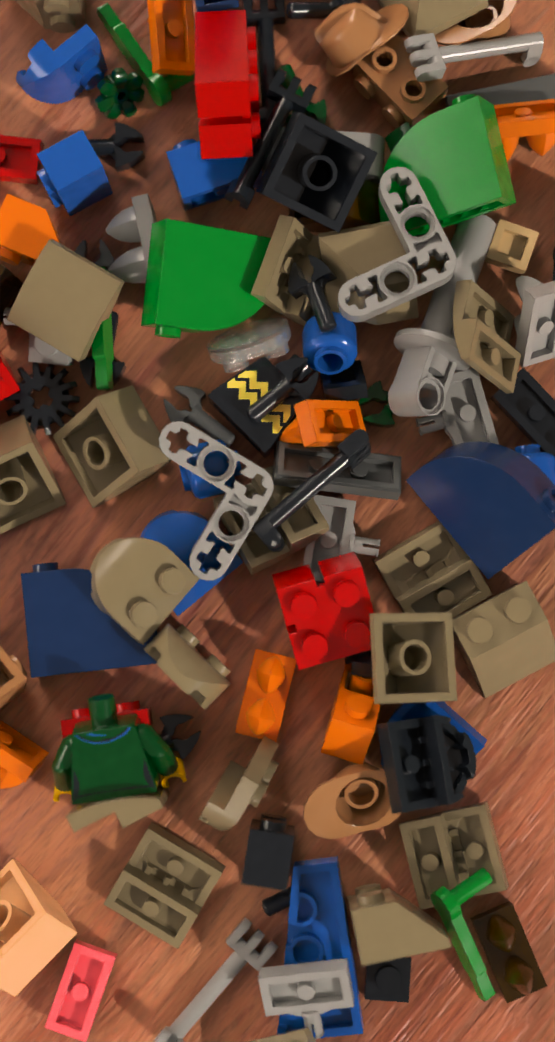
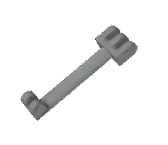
(431, 59)
(243, 953)

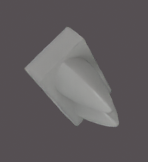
(133, 226)
(536, 322)

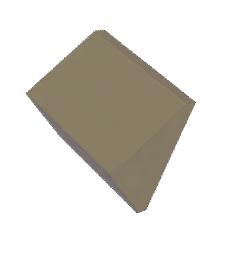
(412, 657)

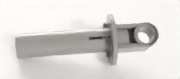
(431, 351)

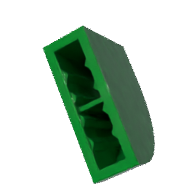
(457, 163)
(200, 278)

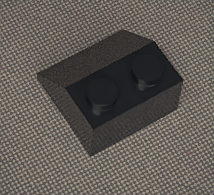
(316, 171)

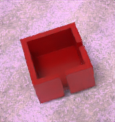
(327, 616)

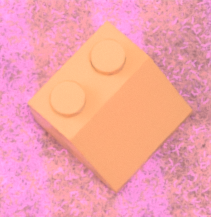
(30, 928)

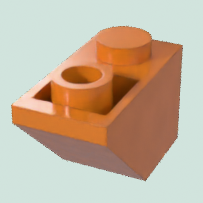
(23, 231)
(351, 718)

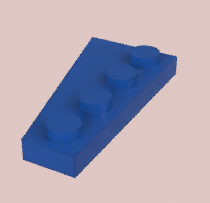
(320, 933)

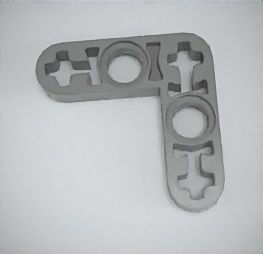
(417, 251)
(233, 500)

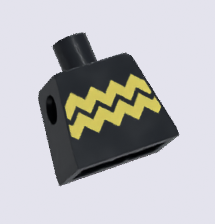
(245, 389)

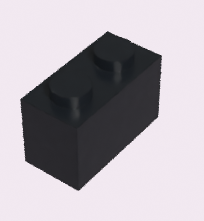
(269, 852)

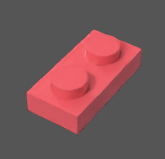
(80, 990)

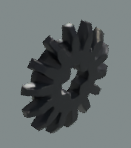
(58, 392)

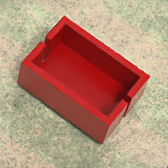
(226, 84)

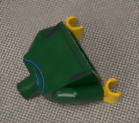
(112, 757)

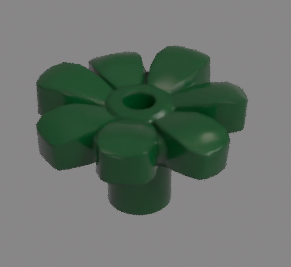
(119, 93)

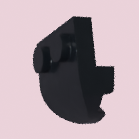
(425, 762)

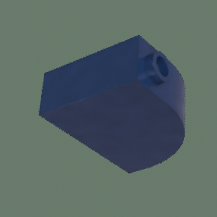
(488, 501)
(68, 628)

